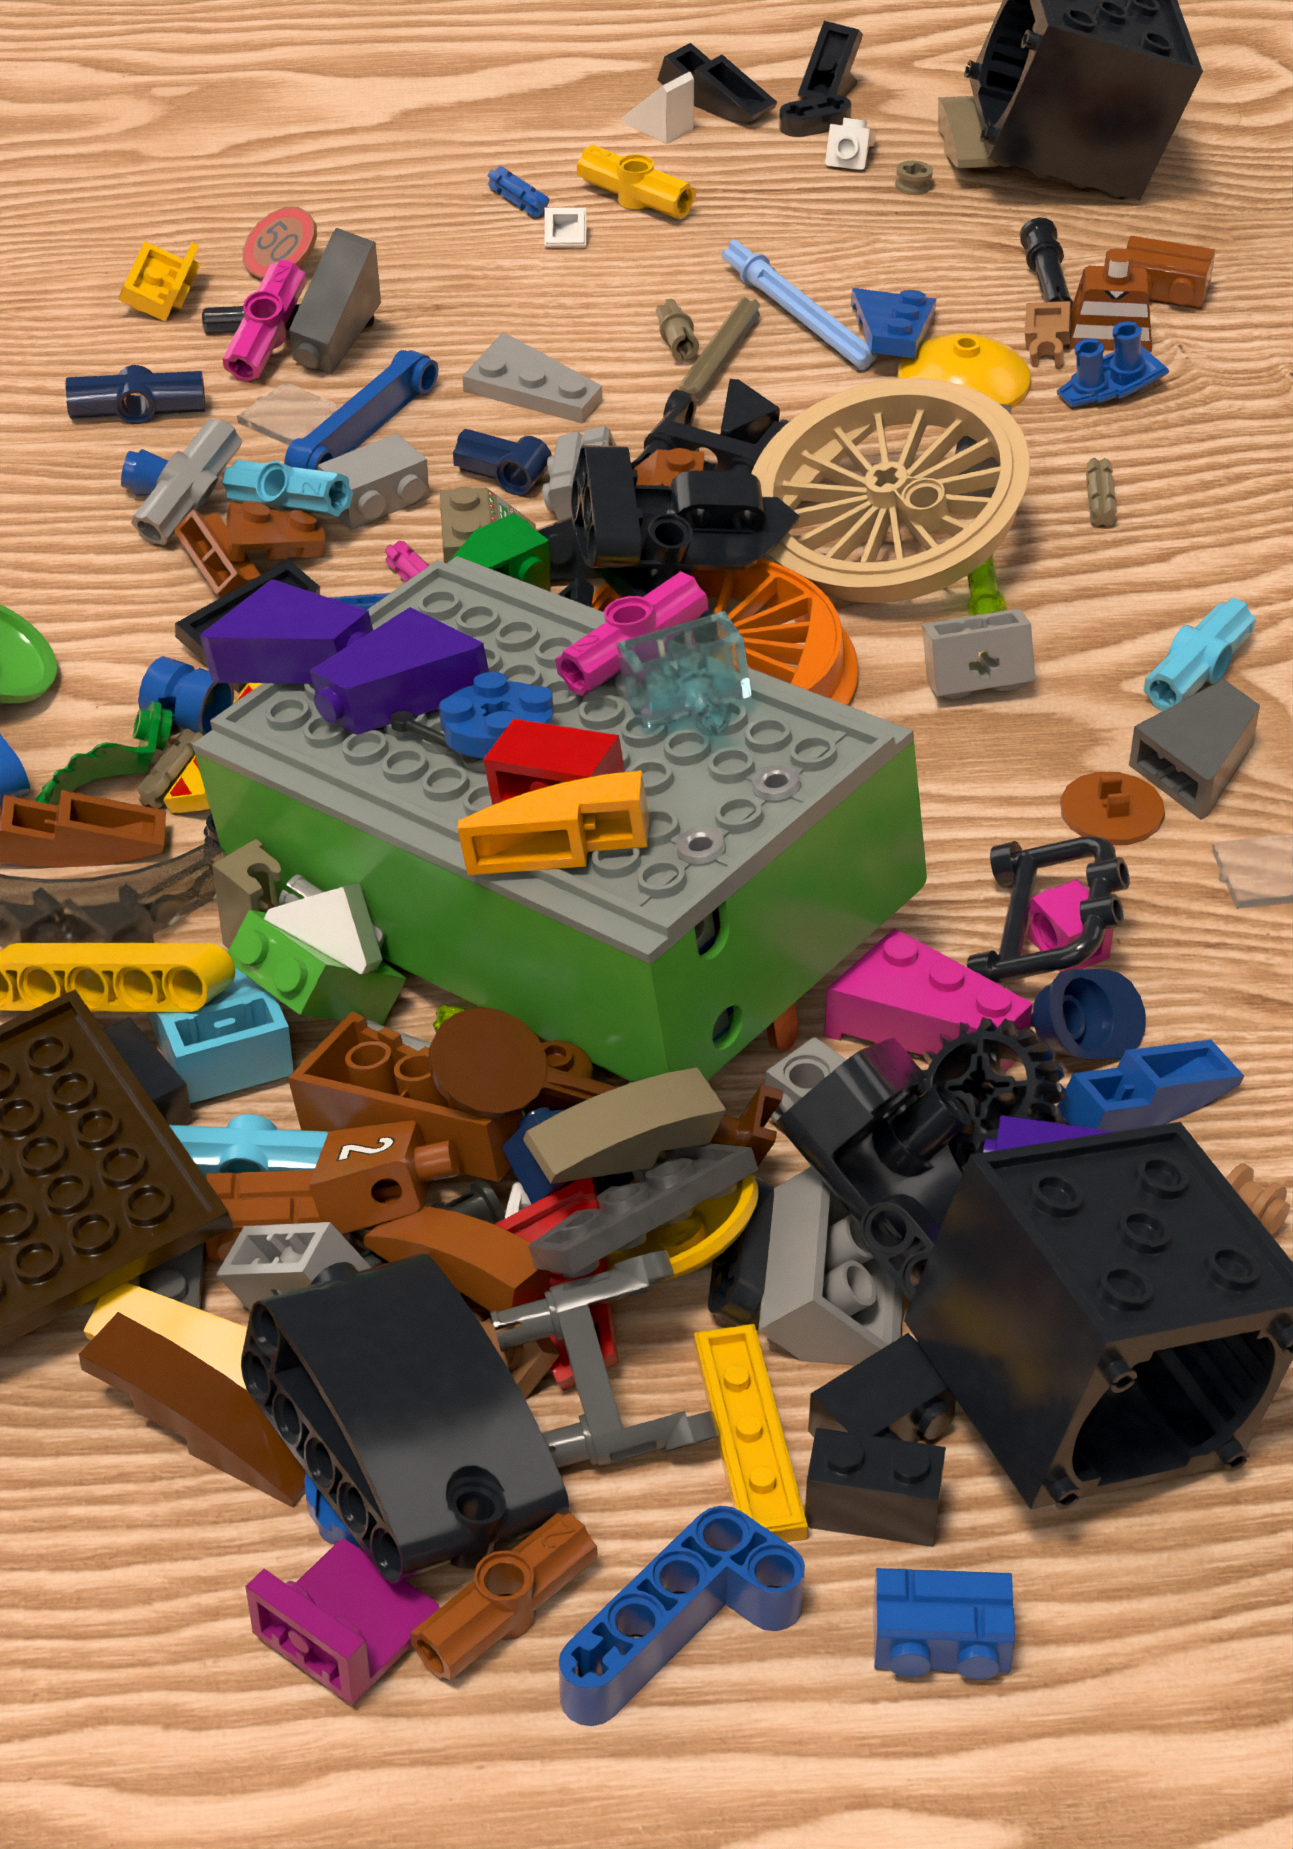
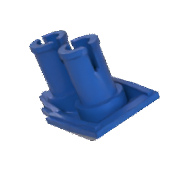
(1113, 375)

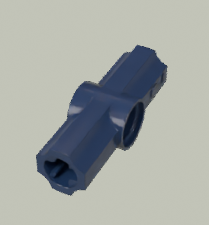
(112, 394)

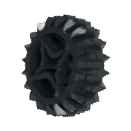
(972, 1068)

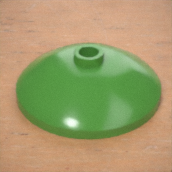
(25, 660)

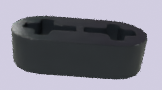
(813, 115)

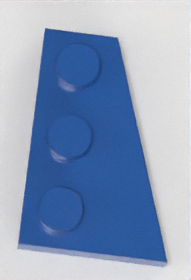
(893, 321)

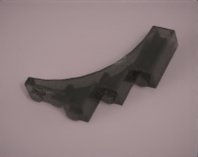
(107, 907)

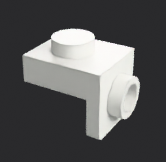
(849, 144)

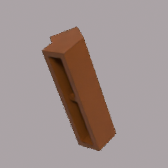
(208, 546)

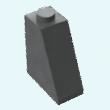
(336, 302)
(1196, 745)

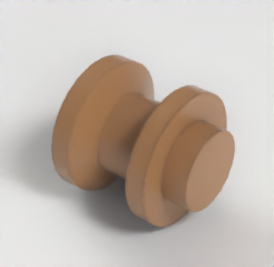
(1266, 1203)

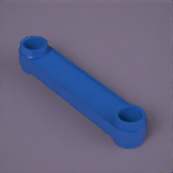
(366, 411)

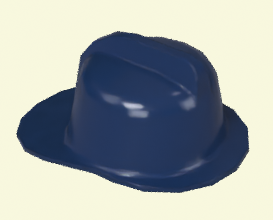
(1089, 1014)

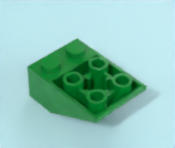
(511, 549)

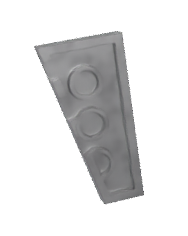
(630, 1211)

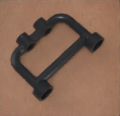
(1098, 913)

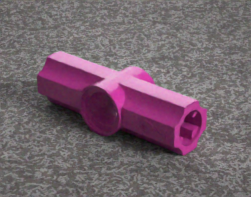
(264, 320)
(596, 655)

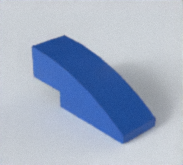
(1150, 1087)

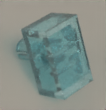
(686, 672)

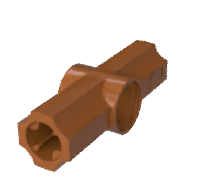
(480, 1617)

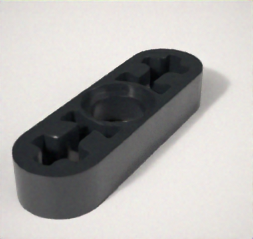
(741, 1269)

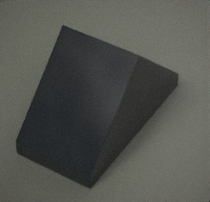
(747, 413)

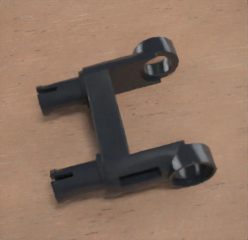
(676, 432)

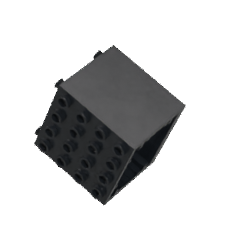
(1084, 88)
(1106, 1312)

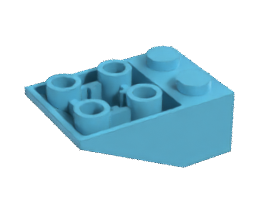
(228, 1042)

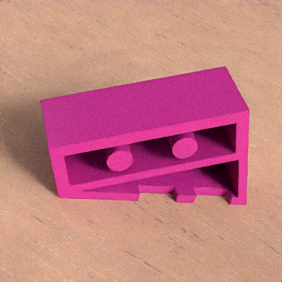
(916, 996)

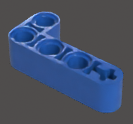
(607, 1669)

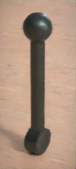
(403, 721)

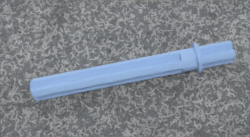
(757, 272)

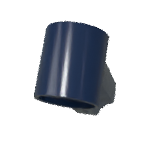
(511, 463)

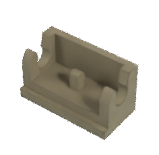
(243, 886)

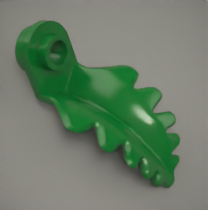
(113, 759)

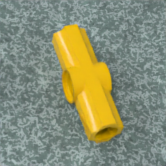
(636, 181)

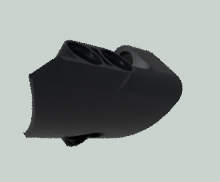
(691, 525)

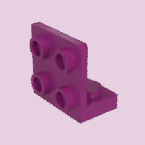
(338, 1619)

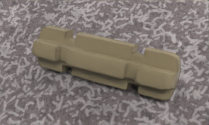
(1101, 492)
(168, 769)

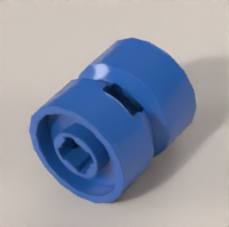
(186, 692)

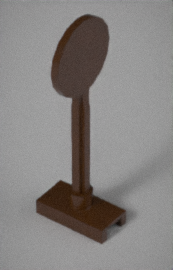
(498, 1068)

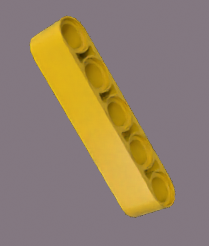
(115, 975)

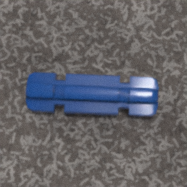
(518, 191)

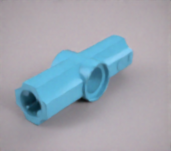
(288, 487)
(1200, 654)
(250, 1145)

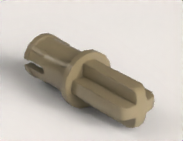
(677, 330)

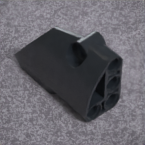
(884, 1152)

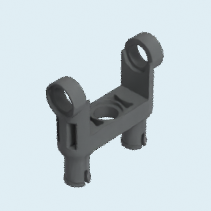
(568, 1316)

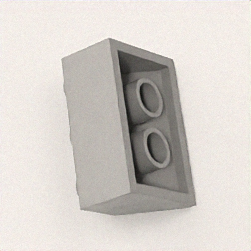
(822, 1284)

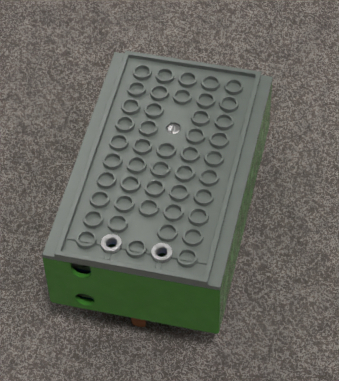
(755, 876)

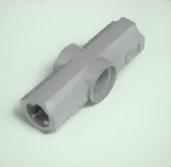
(186, 481)

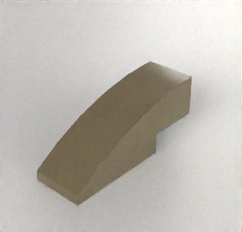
(962, 130)
(627, 1127)

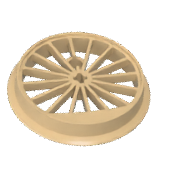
(895, 491)

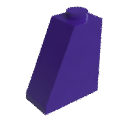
(280, 635)
(396, 668)

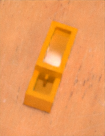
(557, 825)

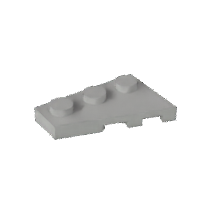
(531, 380)

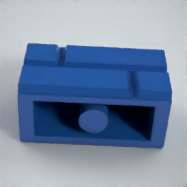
(943, 1622)

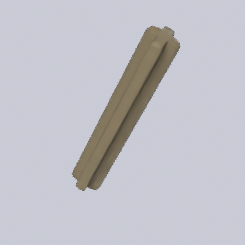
(720, 348)

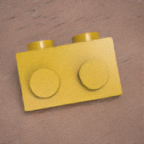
(159, 280)

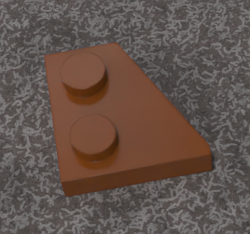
(279, 532)

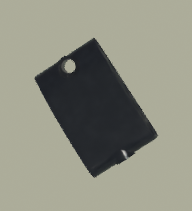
(402, 1415)

